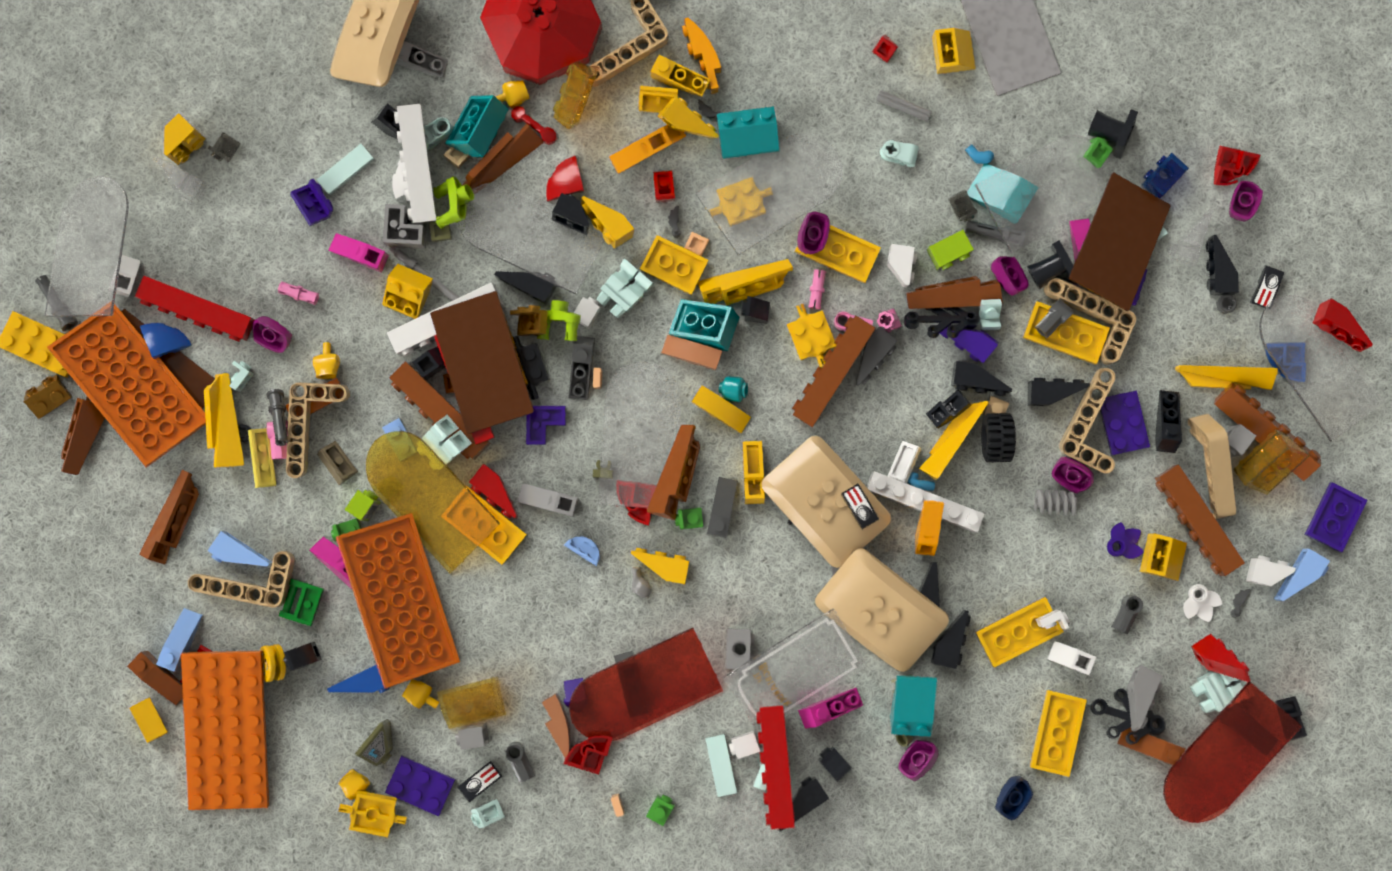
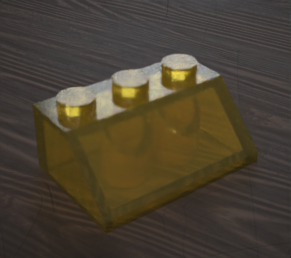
(574, 94)
(1270, 462)
(471, 702)

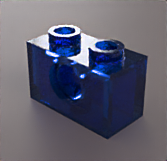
(1174, 170)

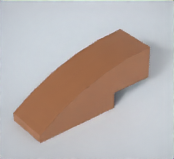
(692, 352)
(558, 725)

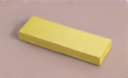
(261, 458)

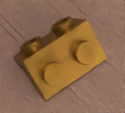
(530, 320)
(46, 396)

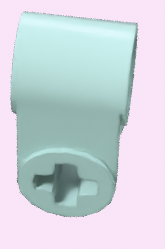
(433, 132)
(902, 153)

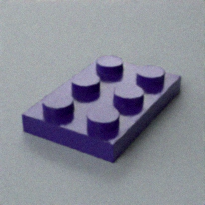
(1124, 423)
(1336, 517)
(420, 785)

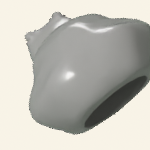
(640, 585)

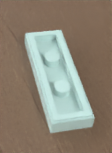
(345, 169)
(721, 765)

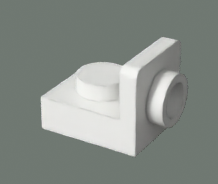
(1049, 620)

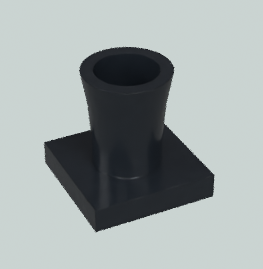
(1113, 129)
(1051, 267)

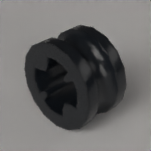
(242, 426)

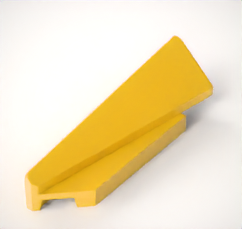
(743, 283)
(1222, 376)
(222, 423)
(951, 440)

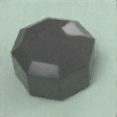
(1226, 304)

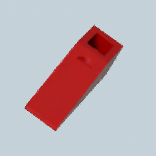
(1341, 324)
(492, 485)
(1216, 658)

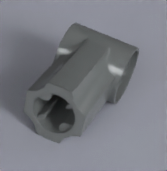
(1056, 315)
(1126, 616)
(520, 763)

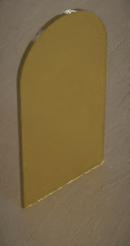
(418, 482)

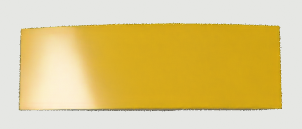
(721, 409)
(753, 472)

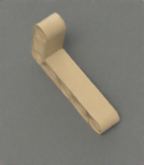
(631, 47)
(1097, 312)
(304, 421)
(1086, 423)
(1217, 462)
(246, 588)

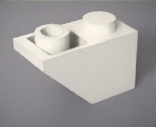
(900, 263)
(127, 275)
(1268, 573)
(1071, 658)

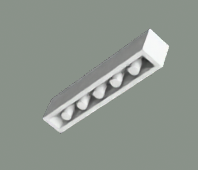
(416, 163)
(421, 330)
(914, 498)

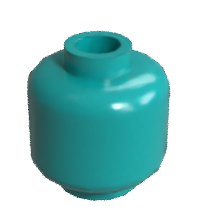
(733, 389)

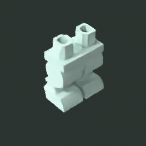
(620, 291)
(445, 447)
(1217, 692)

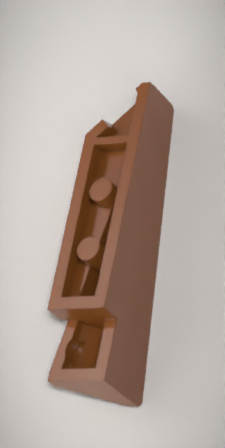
(503, 156)

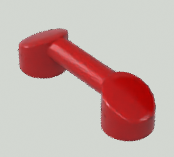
(547, 133)

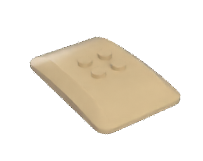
(372, 40)
(809, 493)
(882, 610)

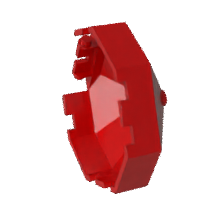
(545, 44)

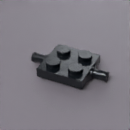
(532, 365)

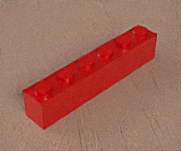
(194, 308)
(776, 767)

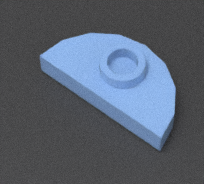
(585, 548)

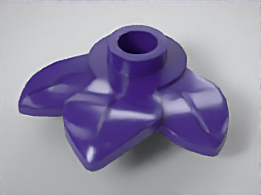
(1127, 542)

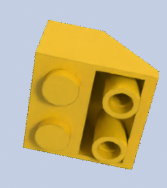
(953, 50)
(181, 139)
(406, 291)
(1163, 556)

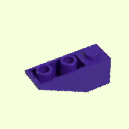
(975, 342)

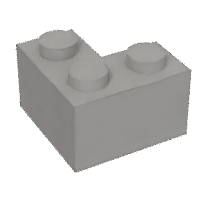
(398, 231)

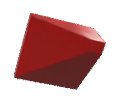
(885, 48)

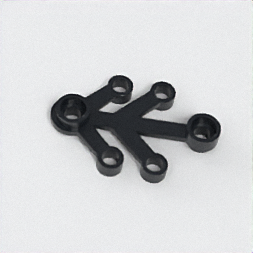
(965, 319)
(1105, 709)

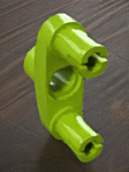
(458, 200)
(560, 312)

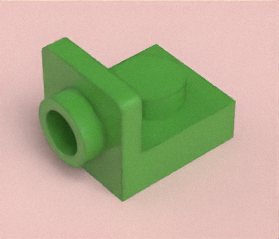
(1098, 151)
(689, 518)
(345, 527)
(660, 809)

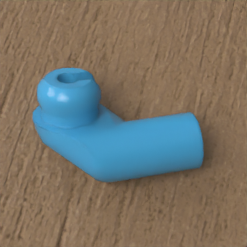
(980, 157)
(921, 484)

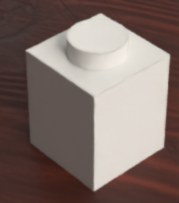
(588, 310)
(744, 745)

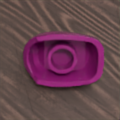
(1245, 201)
(813, 233)
(1009, 274)
(271, 334)
(1072, 475)
(918, 759)

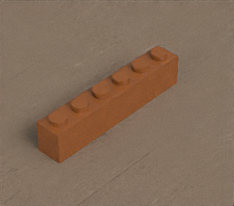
(833, 371)
(432, 404)
(1261, 423)
(1199, 521)

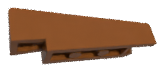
(954, 293)
(80, 435)
(676, 475)
(171, 520)

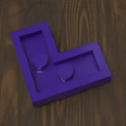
(543, 417)

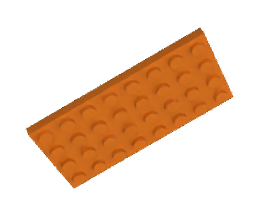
(128, 385)
(397, 600)
(225, 730)

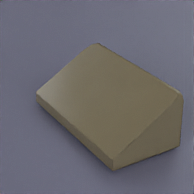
(337, 462)

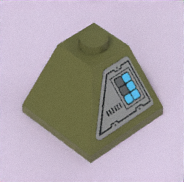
(378, 745)

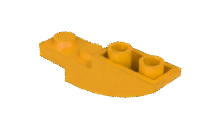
(702, 48)
(645, 148)

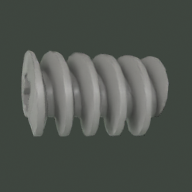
(1055, 501)

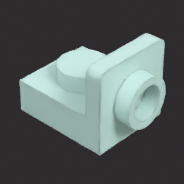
(990, 314)
(240, 379)
(487, 814)

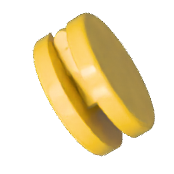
(273, 663)

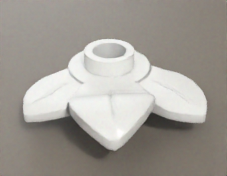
(1203, 605)

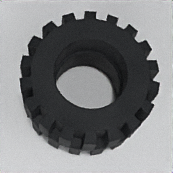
(998, 437)

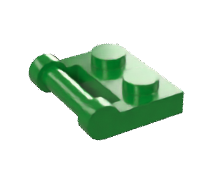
(307, 603)

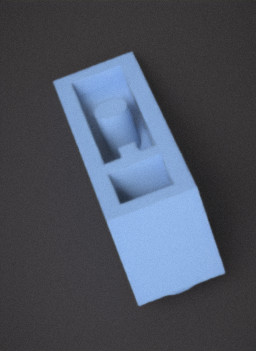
(230, 549)
(1308, 569)
(179, 640)

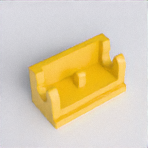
(655, 98)
(148, 720)

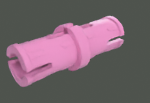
(817, 289)
(298, 293)

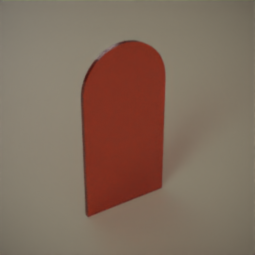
(644, 688)
(1227, 756)

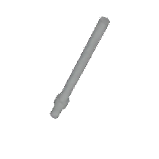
(413, 264)

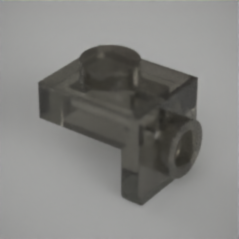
(224, 148)
(962, 206)

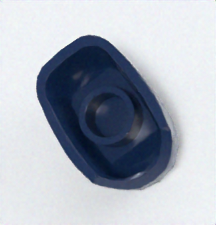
(1014, 797)

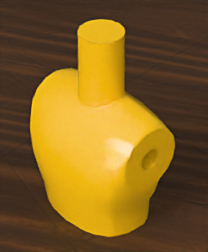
(514, 93)
(326, 364)
(418, 693)
(352, 782)

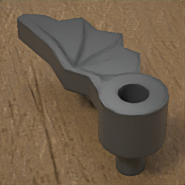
(707, 110)
(673, 220)
(1239, 599)

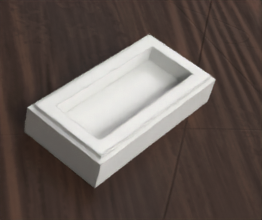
(904, 462)

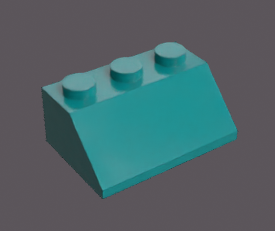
(477, 125)
(748, 132)

